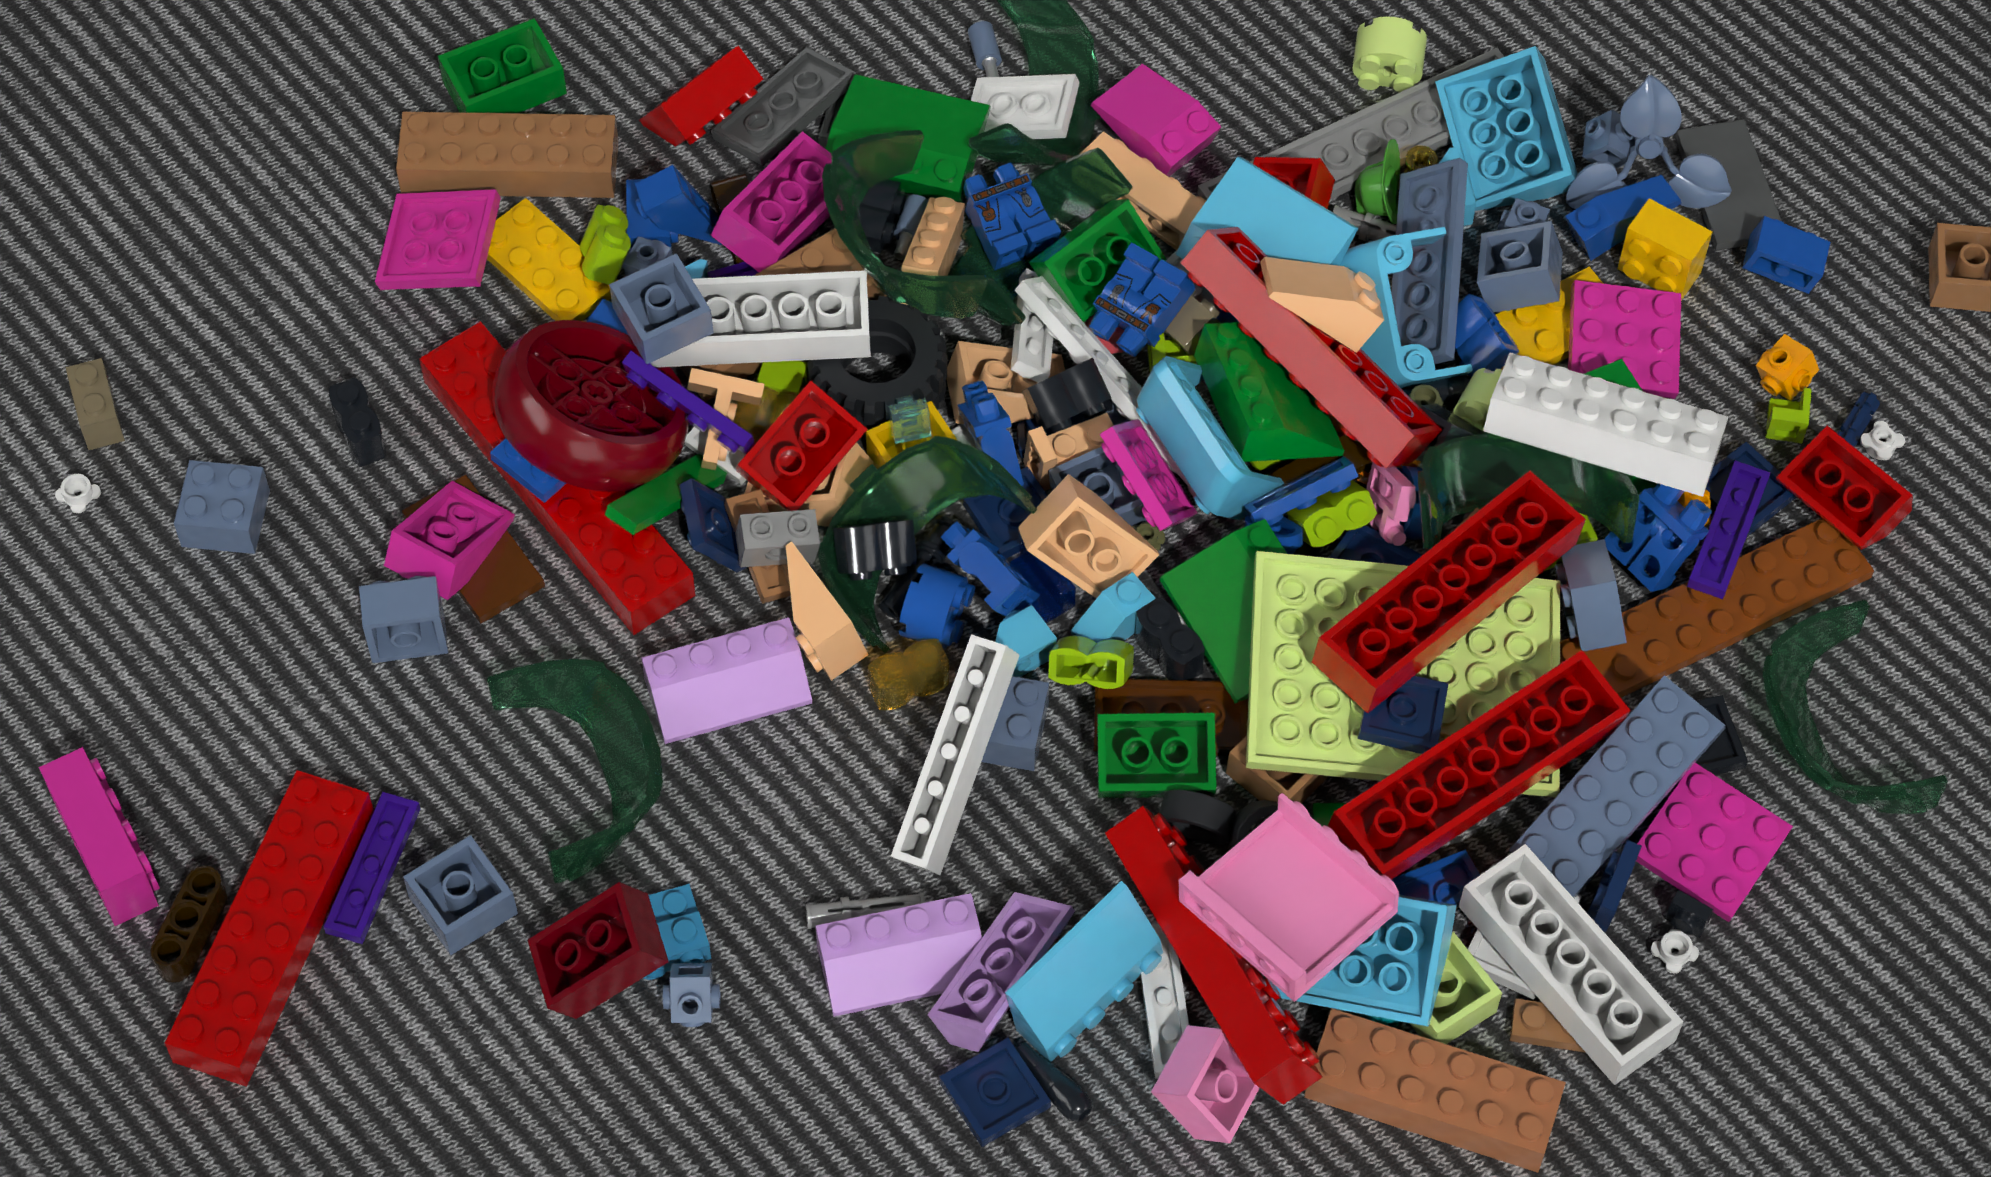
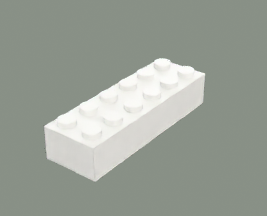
(781, 319)
(1605, 424)
(1570, 964)

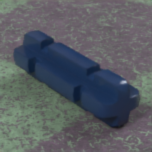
(1859, 417)

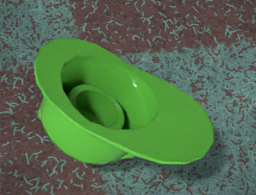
(1378, 185)

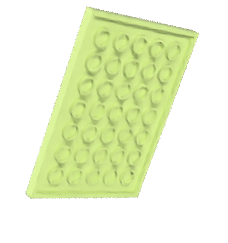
(1312, 726)

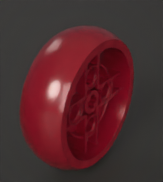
(576, 413)

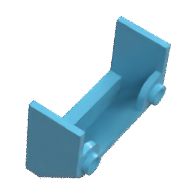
(1390, 255)
(1198, 441)

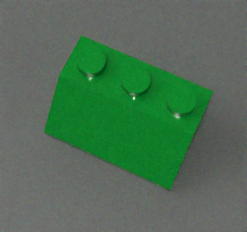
(1092, 254)

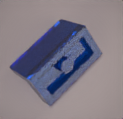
(1055, 590)

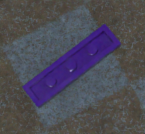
(699, 413)
(1728, 529)
(372, 868)

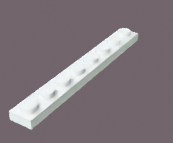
(1082, 345)

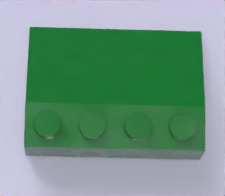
(946, 123)
(1259, 402)
(1217, 600)

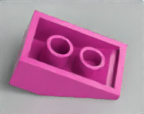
(1157, 119)
(447, 538)

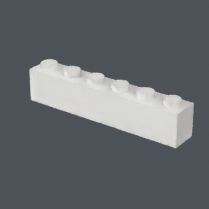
(955, 754)

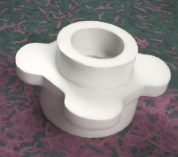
(1879, 449)
(74, 484)
(1675, 939)

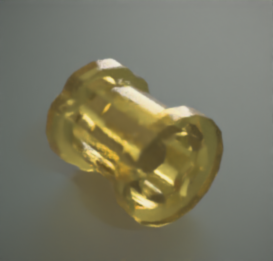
(1420, 157)

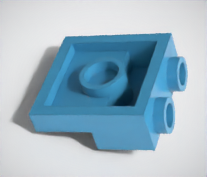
(679, 928)

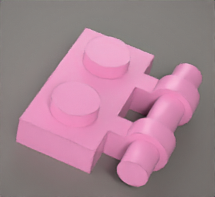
(1393, 498)

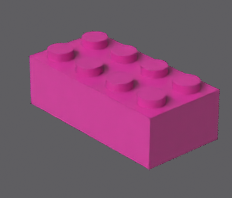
(777, 207)
(101, 835)

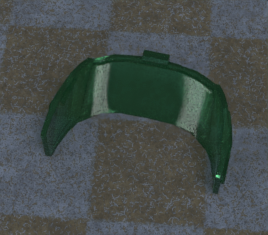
(1055, 45)
(846, 181)
(1069, 196)
(1479, 467)
(913, 487)
(1786, 696)
(620, 736)

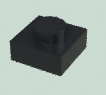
(1689, 914)

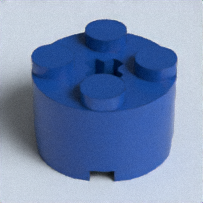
(935, 606)

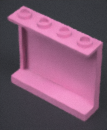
(1291, 898)

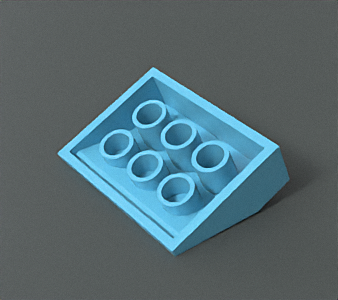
(1508, 130)
(1273, 217)
(1394, 969)
(1084, 974)

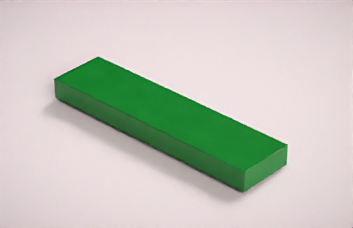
(661, 495)

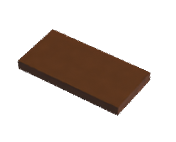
(502, 577)
(1178, 697)

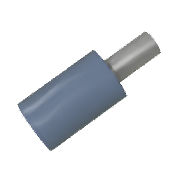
(985, 47)
(908, 223)

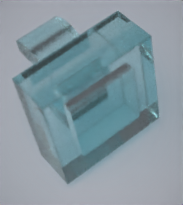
(909, 419)

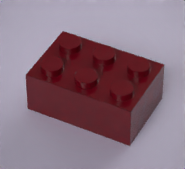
(597, 950)

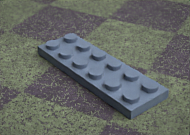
(1428, 289)
(1621, 785)

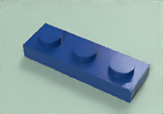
(1303, 491)

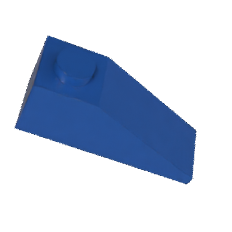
(676, 205)
(1606, 217)

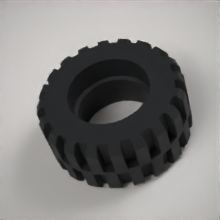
(897, 332)

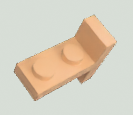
(725, 389)
(1050, 451)

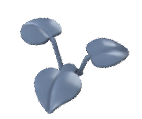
(1649, 116)

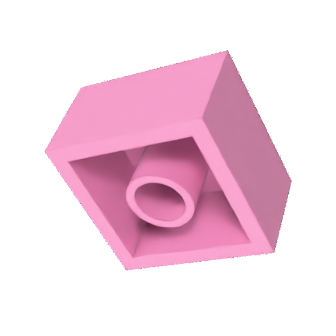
(1206, 1085)

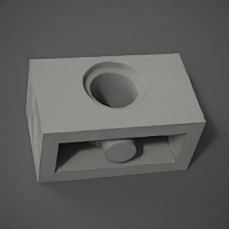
(764, 537)

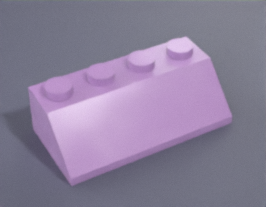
(726, 680)
(1008, 949)
(896, 953)

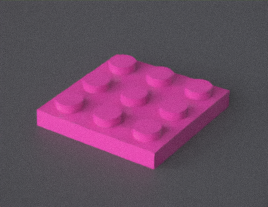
(438, 240)
(1627, 325)
(1147, 474)
(1711, 841)

